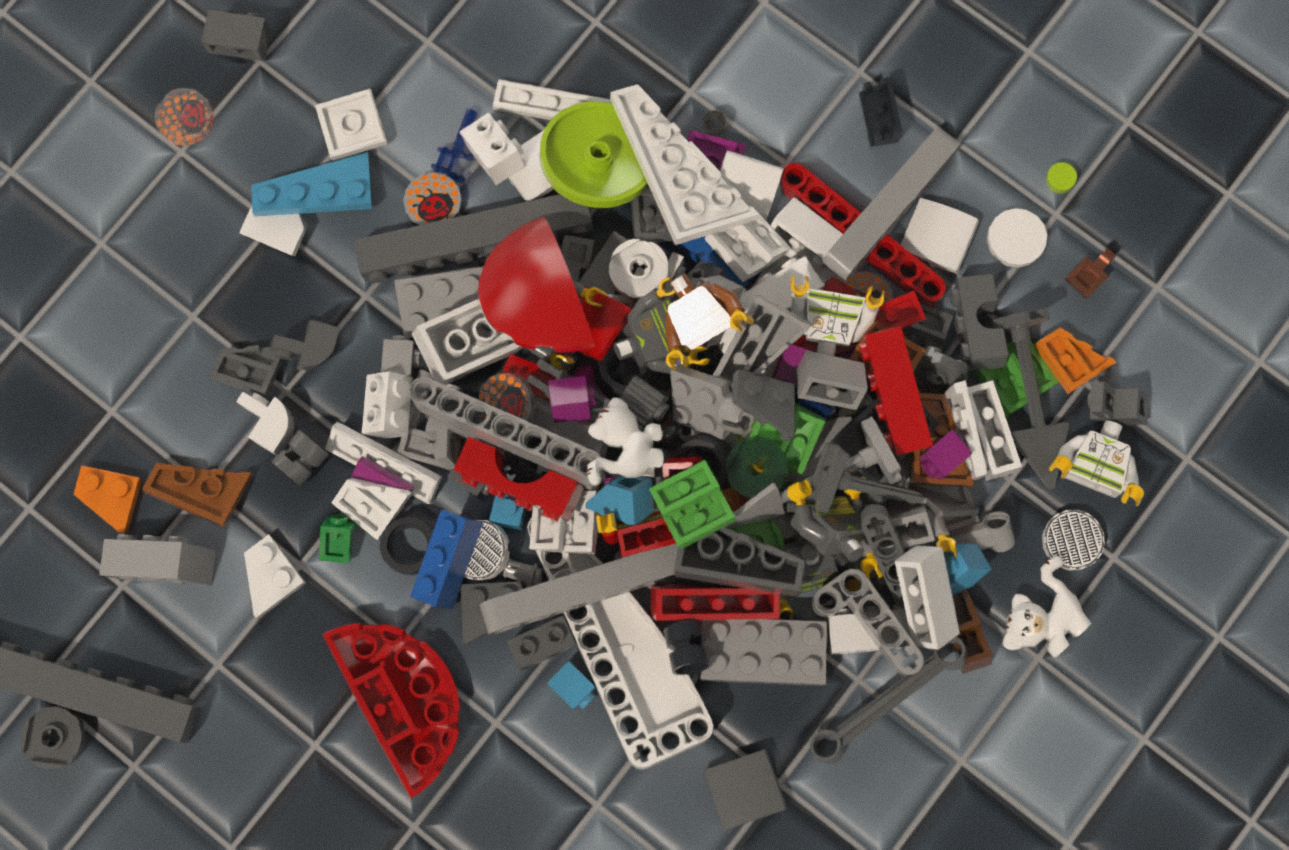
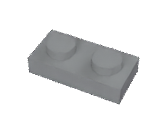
(419, 448)

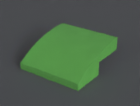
(1009, 379)
(806, 432)
(692, 504)

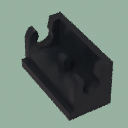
(880, 113)

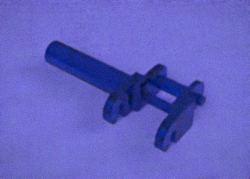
(456, 151)

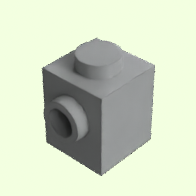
(400, 356)

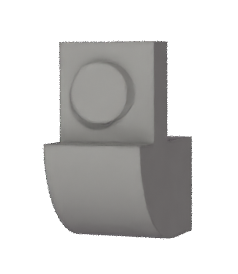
(447, 438)

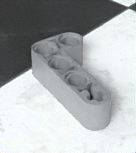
(873, 626)

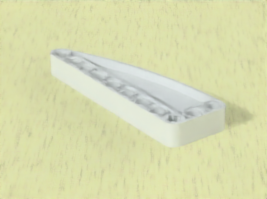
(640, 669)

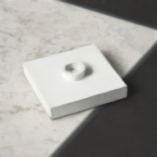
(351, 124)

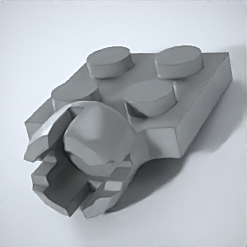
(706, 404)

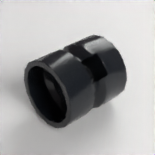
(687, 647)

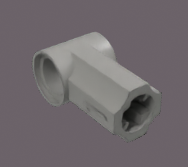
(992, 533)

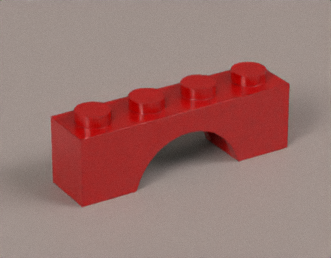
(551, 493)

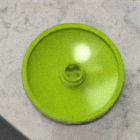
(590, 157)

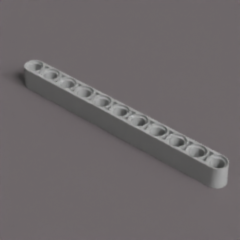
(590, 586)

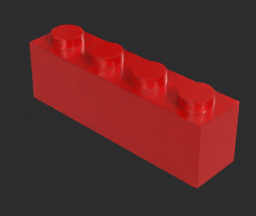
(896, 391)
(711, 602)

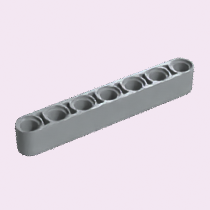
(891, 204)
(496, 421)

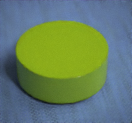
(1061, 177)

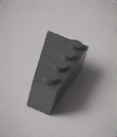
(740, 562)

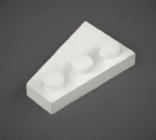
(966, 429)

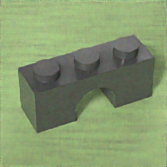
(981, 346)

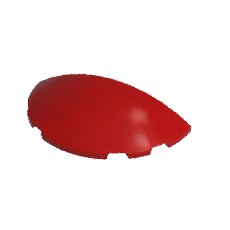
(531, 292)
(403, 697)

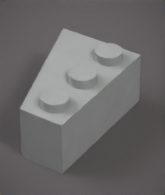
(762, 341)
(157, 560)

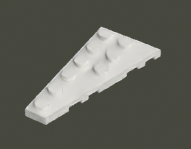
(680, 176)

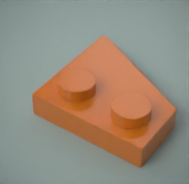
(1070, 359)
(109, 495)

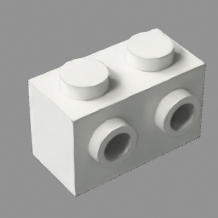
(493, 148)
(387, 405)

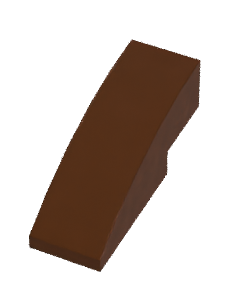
(970, 634)

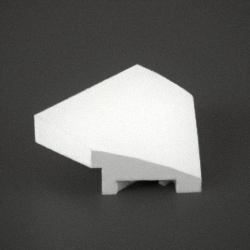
(277, 231)

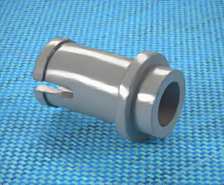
(524, 572)

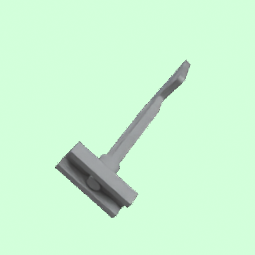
(769, 501)

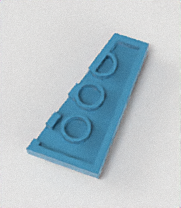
(324, 188)

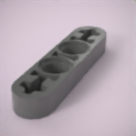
(884, 558)

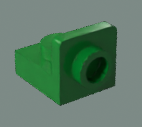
(336, 539)

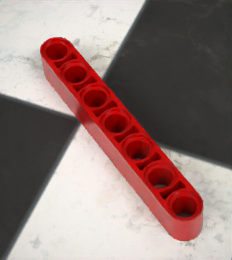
(888, 267)

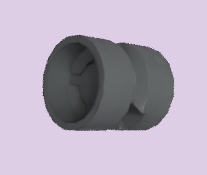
(300, 458)

